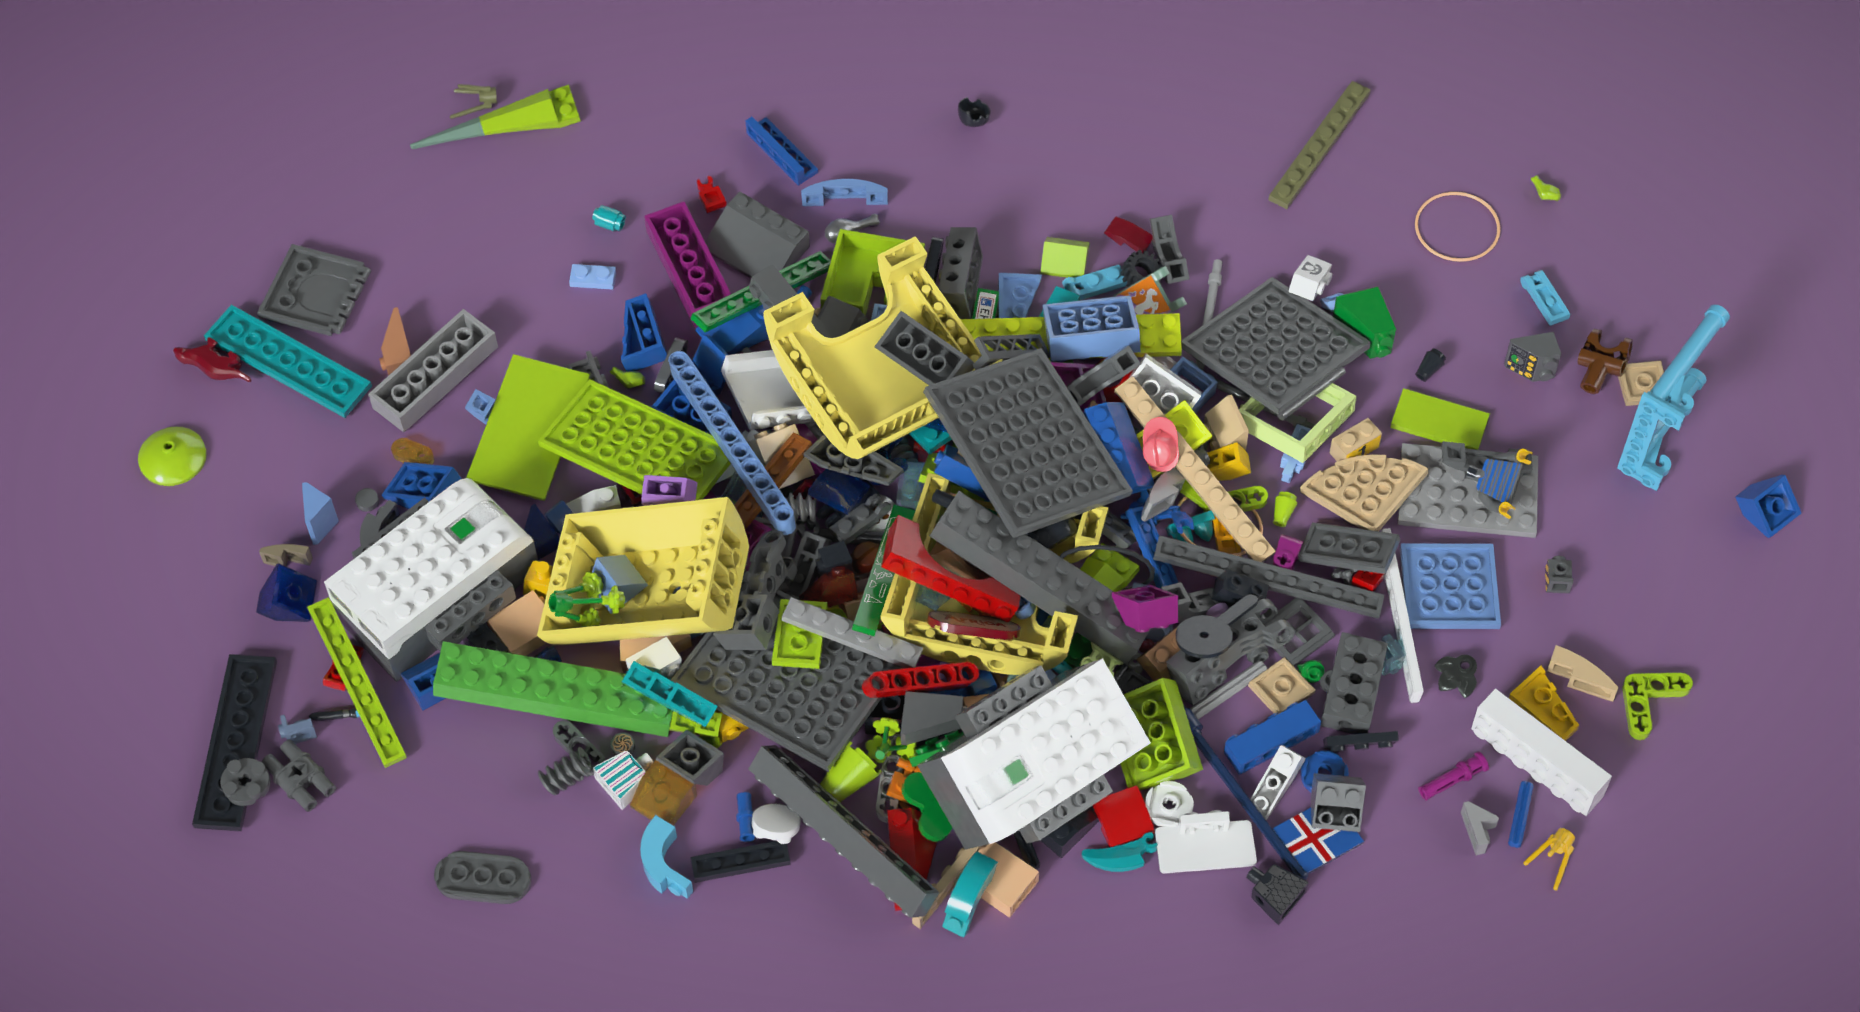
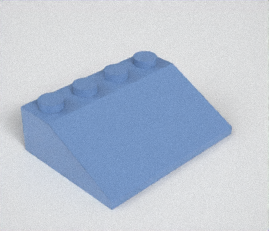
(1090, 328)

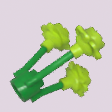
(592, 584)

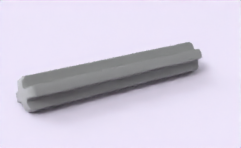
(1228, 689)

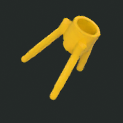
(1559, 843)

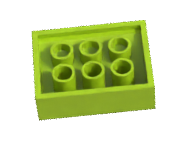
(1171, 747)

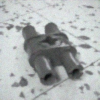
(308, 772)

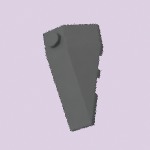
(870, 467)

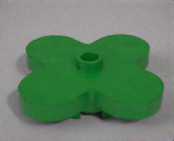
(933, 821)

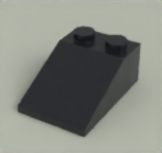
(1070, 833)

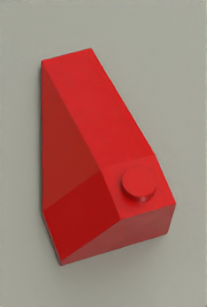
(908, 841)

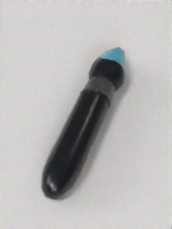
(334, 714)

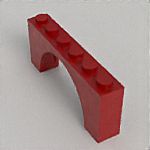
(909, 558)

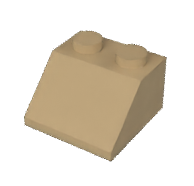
(1226, 424)

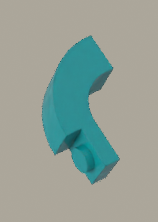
(968, 892)

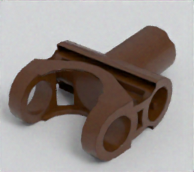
(1602, 361)

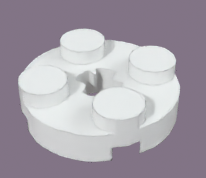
(1161, 795)

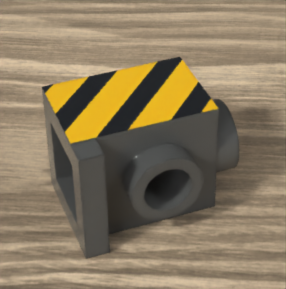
(1558, 575)

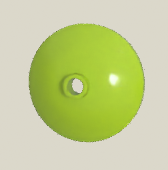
(175, 464)

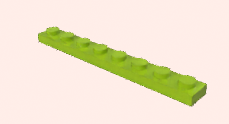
(357, 682)

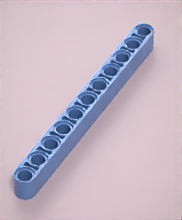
(732, 443)

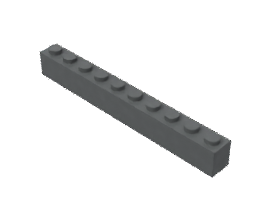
(843, 831)

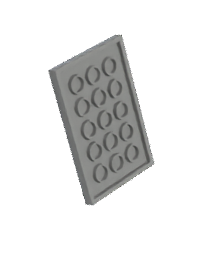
(1451, 501)

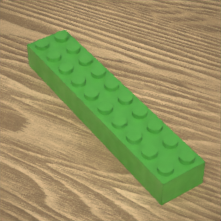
(546, 689)

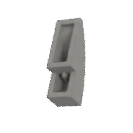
(1163, 494)

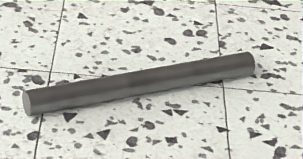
(1312, 393)

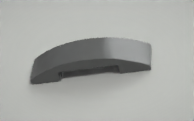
(1459, 458)

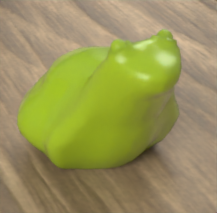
(1546, 191)
(628, 379)

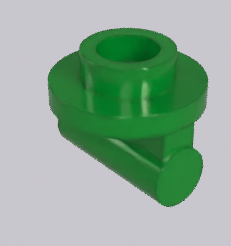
(1311, 670)

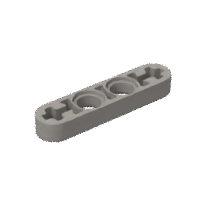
(885, 778)

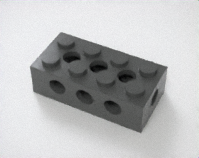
(961, 270)
(1354, 684)

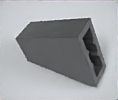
(929, 716)

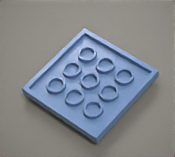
(1450, 586)

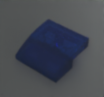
(838, 490)

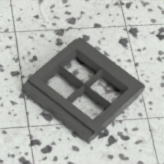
(1309, 630)

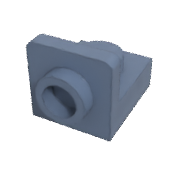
(298, 732)

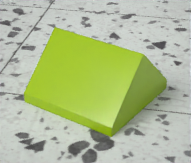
(1064, 257)

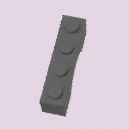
(1103, 374)

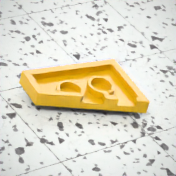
(1542, 702)

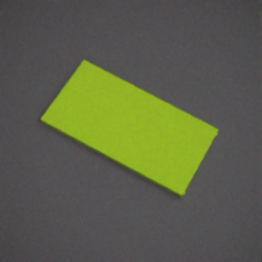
(524, 409)

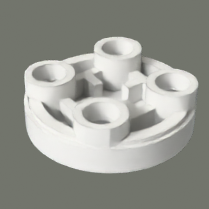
(775, 823)

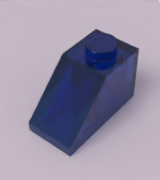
(541, 532)

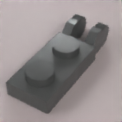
(860, 519)

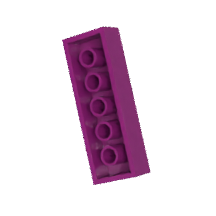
(686, 257)

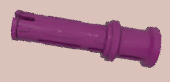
(1462, 772)

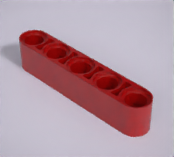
(910, 683)

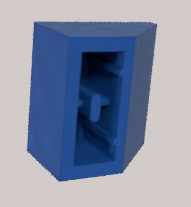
(420, 682)

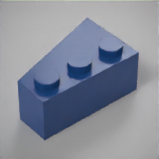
(642, 335)

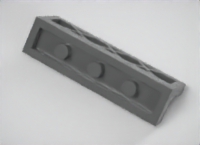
(1009, 341)

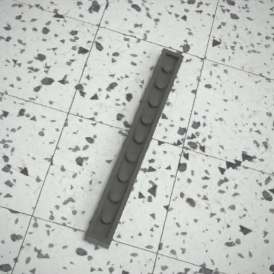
(1278, 578)

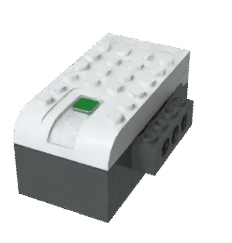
(431, 576)
(1033, 754)

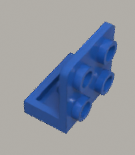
(709, 362)

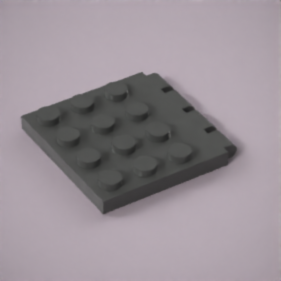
(314, 290)

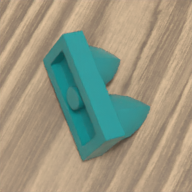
(1202, 526)

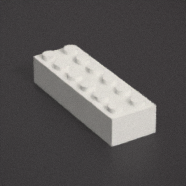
(1540, 752)

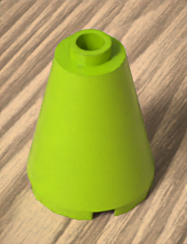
(849, 773)

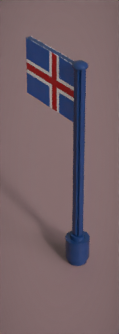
(1294, 840)

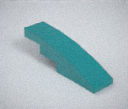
(669, 694)

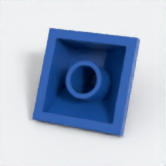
(1769, 504)

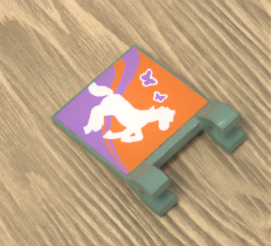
(1149, 295)

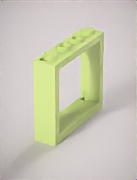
(1301, 450)

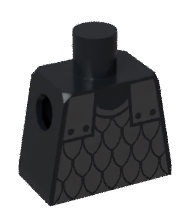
(1276, 891)

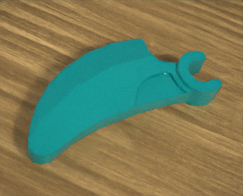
(1121, 857)

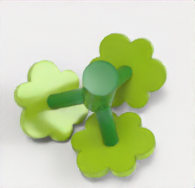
(881, 747)

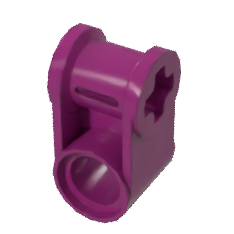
(1287, 552)

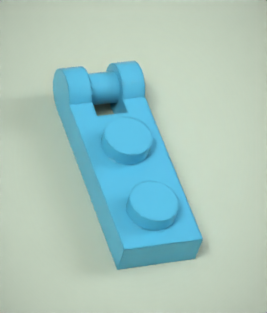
(1095, 282)
(1545, 297)

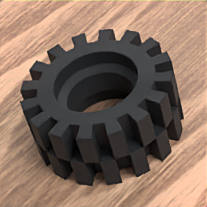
(1140, 260)

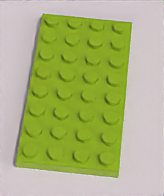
(632, 440)

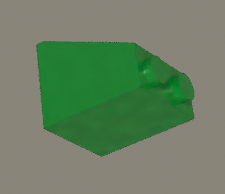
(1369, 317)

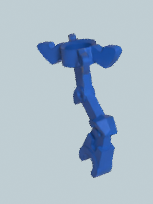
(1179, 518)

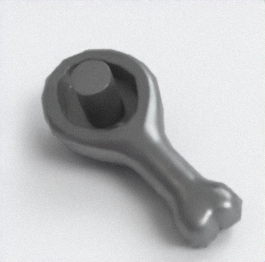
(833, 228)

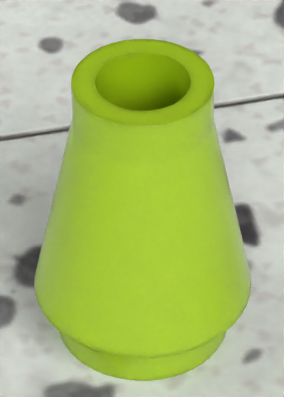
(1284, 507)

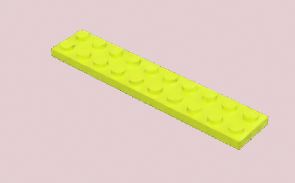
(1158, 332)

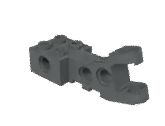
(755, 607)
(1200, 676)

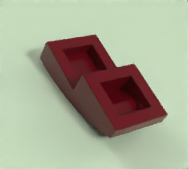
(1126, 232)

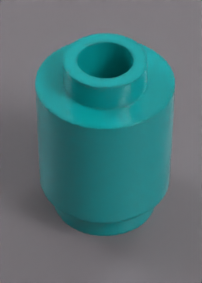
(609, 218)

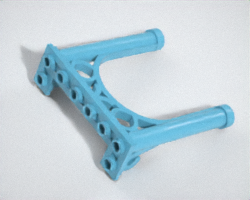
(1668, 405)

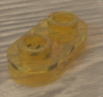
(411, 452)

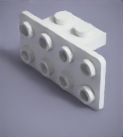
(1205, 843)

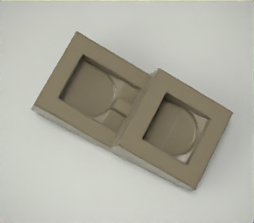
(286, 552)

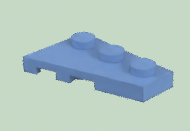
(1016, 294)

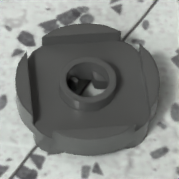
(240, 769)

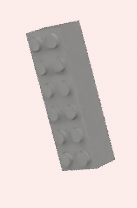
(433, 370)

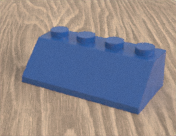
(1119, 438)

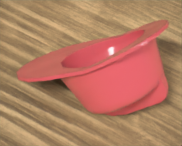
(1160, 444)

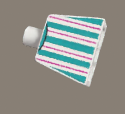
(622, 776)

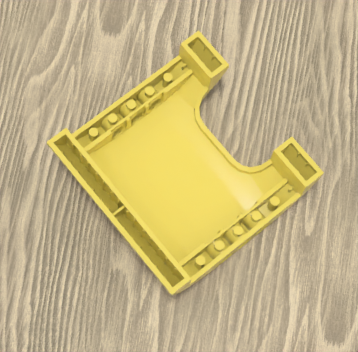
(846, 382)
(1035, 644)

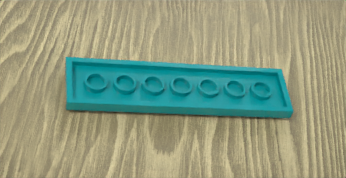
(289, 361)

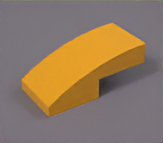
(1223, 539)

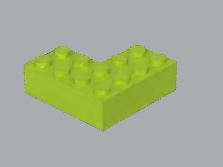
(856, 268)

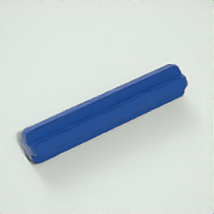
(1520, 814)

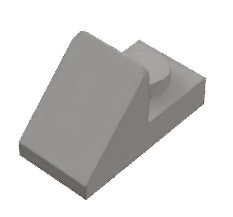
(1477, 823)

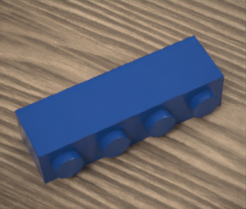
(1263, 740)

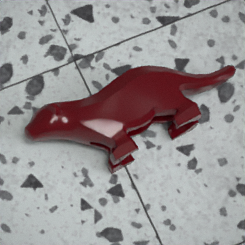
(211, 362)

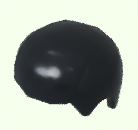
(973, 113)

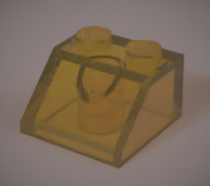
(663, 794)

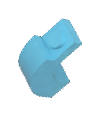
(654, 844)

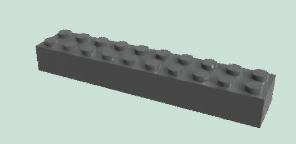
(1036, 575)

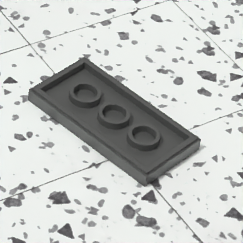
(1349, 548)

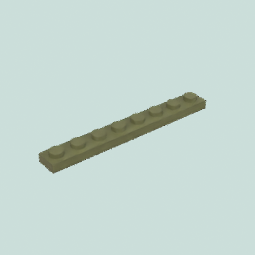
(1319, 145)

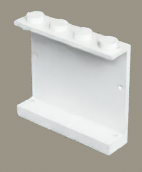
(763, 390)

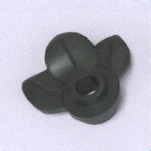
(1455, 676)

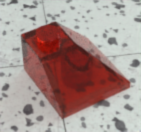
(832, 587)

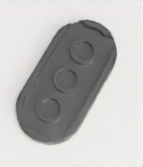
(482, 877)

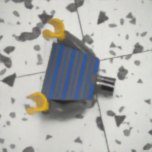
(1499, 480)

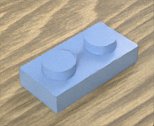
(592, 276)

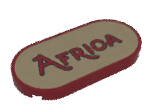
(973, 625)

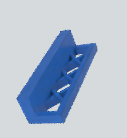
(780, 154)

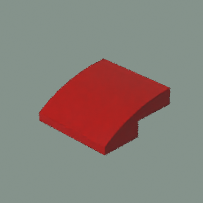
(1123, 817)

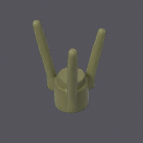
(486, 94)

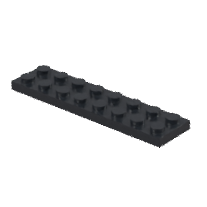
(234, 737)

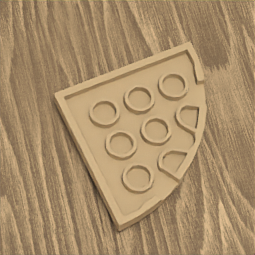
(1365, 488)

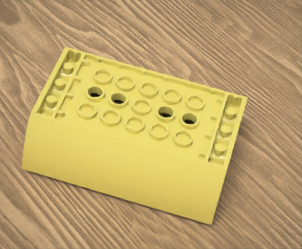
(670, 546)

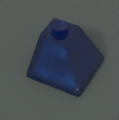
(287, 595)

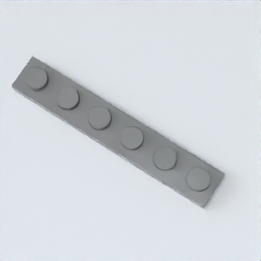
(840, 630)

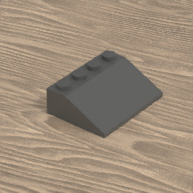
(755, 237)

